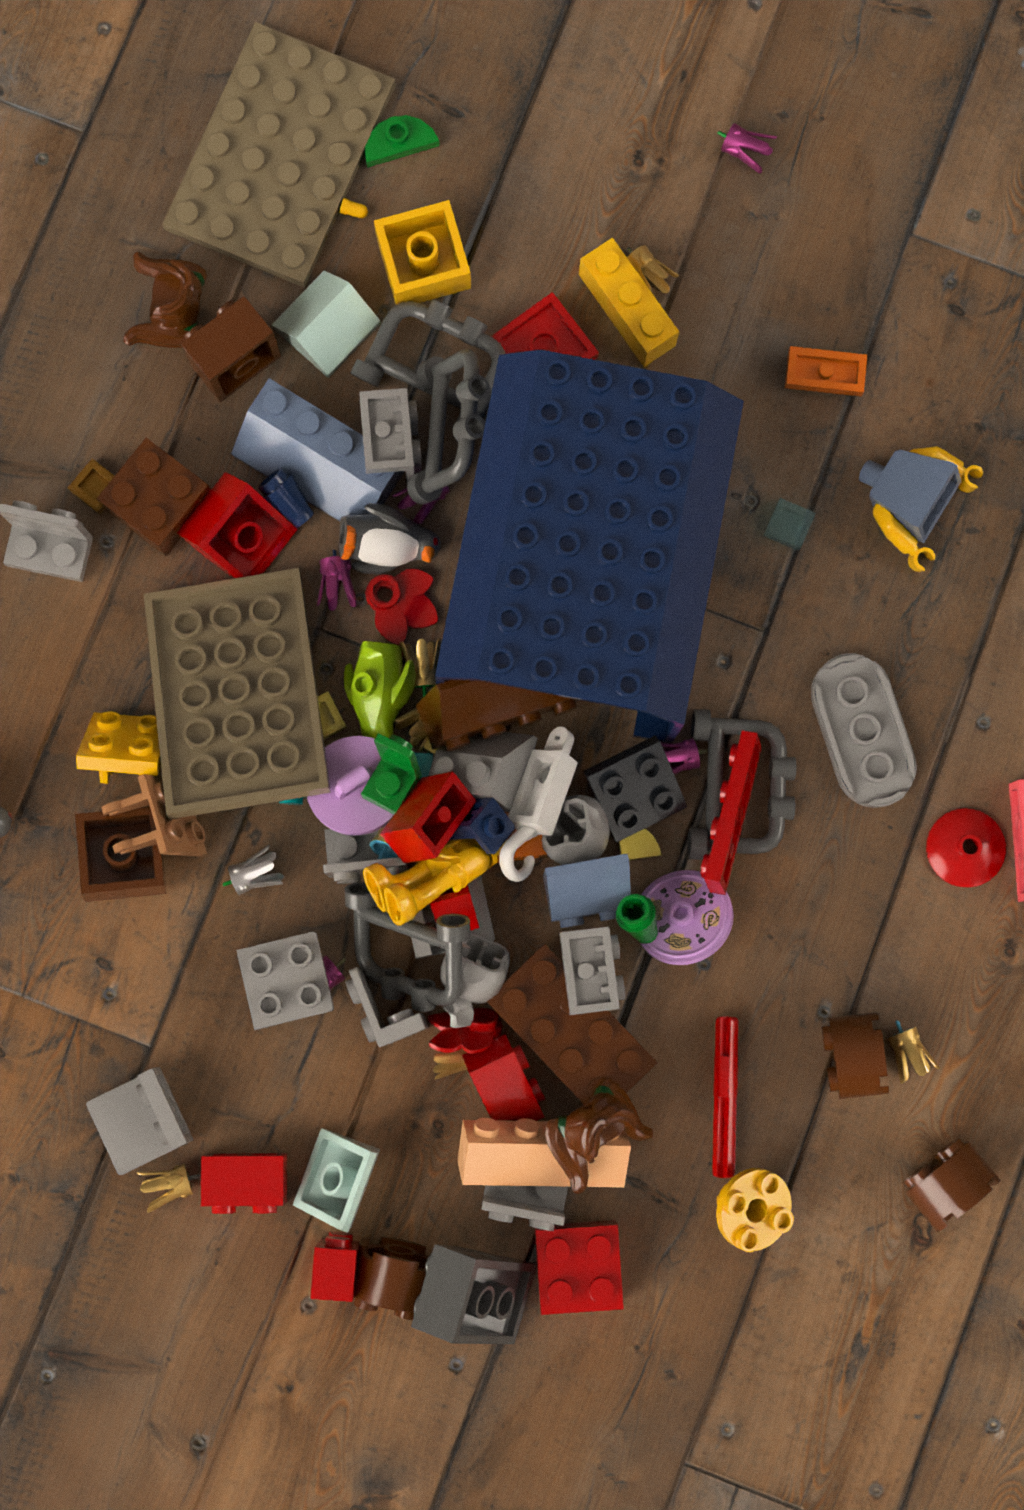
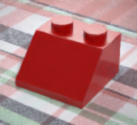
(237, 528)

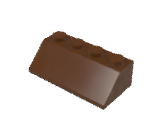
(473, 707)

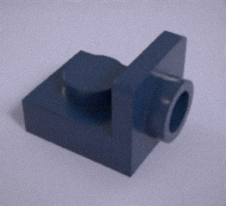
(486, 824)

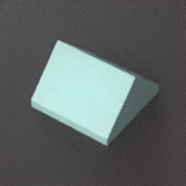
(327, 322)
(336, 1179)

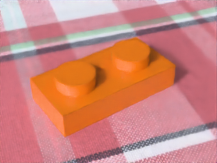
(825, 371)

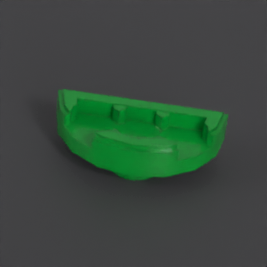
(399, 138)

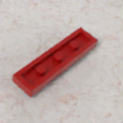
(735, 798)

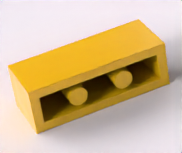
(628, 302)

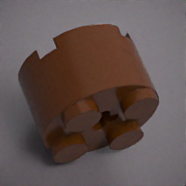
(856, 1055)
(952, 1184)
(390, 1275)

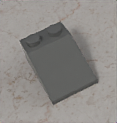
(472, 1296)

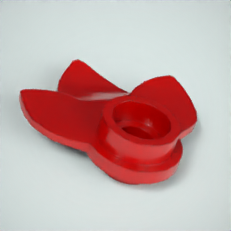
(406, 607)
(472, 1038)

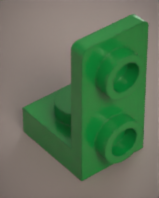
(394, 775)

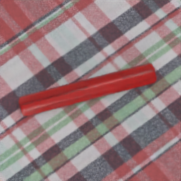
(725, 1097)

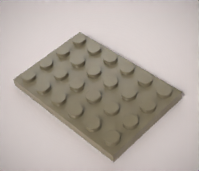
(279, 154)
(235, 694)

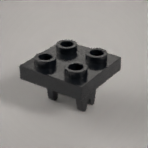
(636, 788)

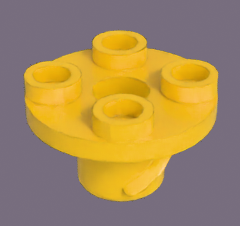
(754, 1209)

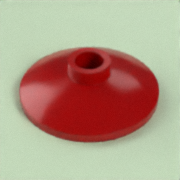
(946, 850)

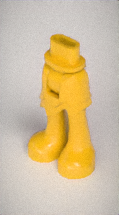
(417, 887)

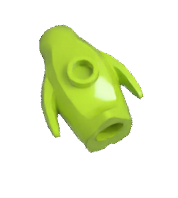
(379, 686)

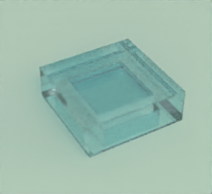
(789, 524)

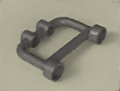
(437, 316)
(435, 376)
(780, 769)
(449, 935)

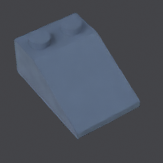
(586, 889)

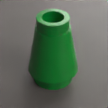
(638, 917)

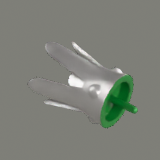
(247, 874)

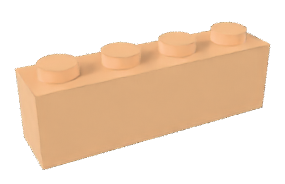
(518, 1155)

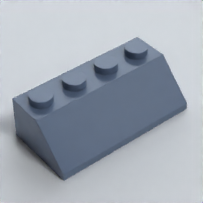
(314, 448)

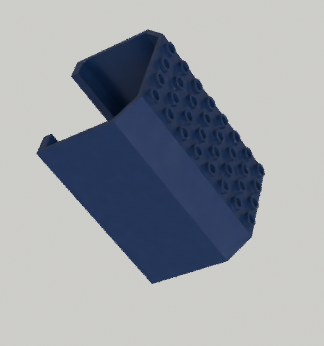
(592, 535)

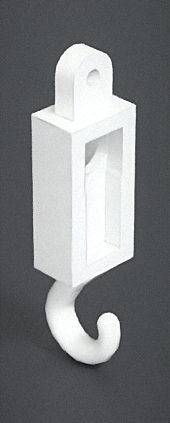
(539, 799)

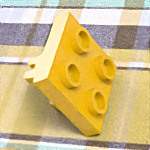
(120, 745)

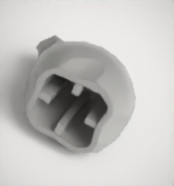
(579, 831)
(483, 975)

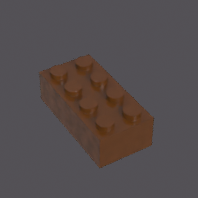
(577, 1046)

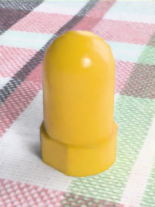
(353, 209)

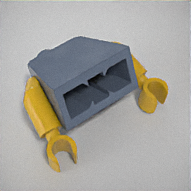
(913, 494)

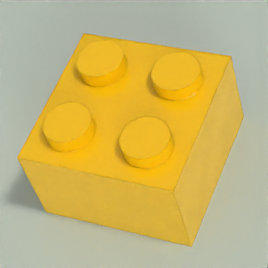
(423, 253)

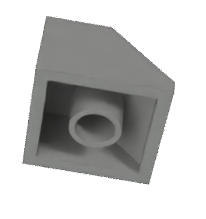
(488, 765)

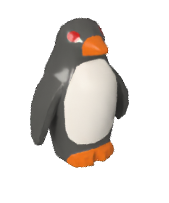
(384, 540)

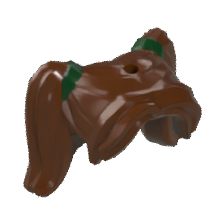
(173, 303)
(579, 1135)

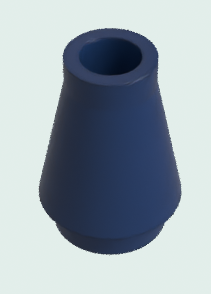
(286, 497)

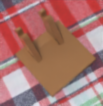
(173, 837)

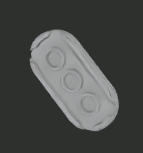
(863, 730)

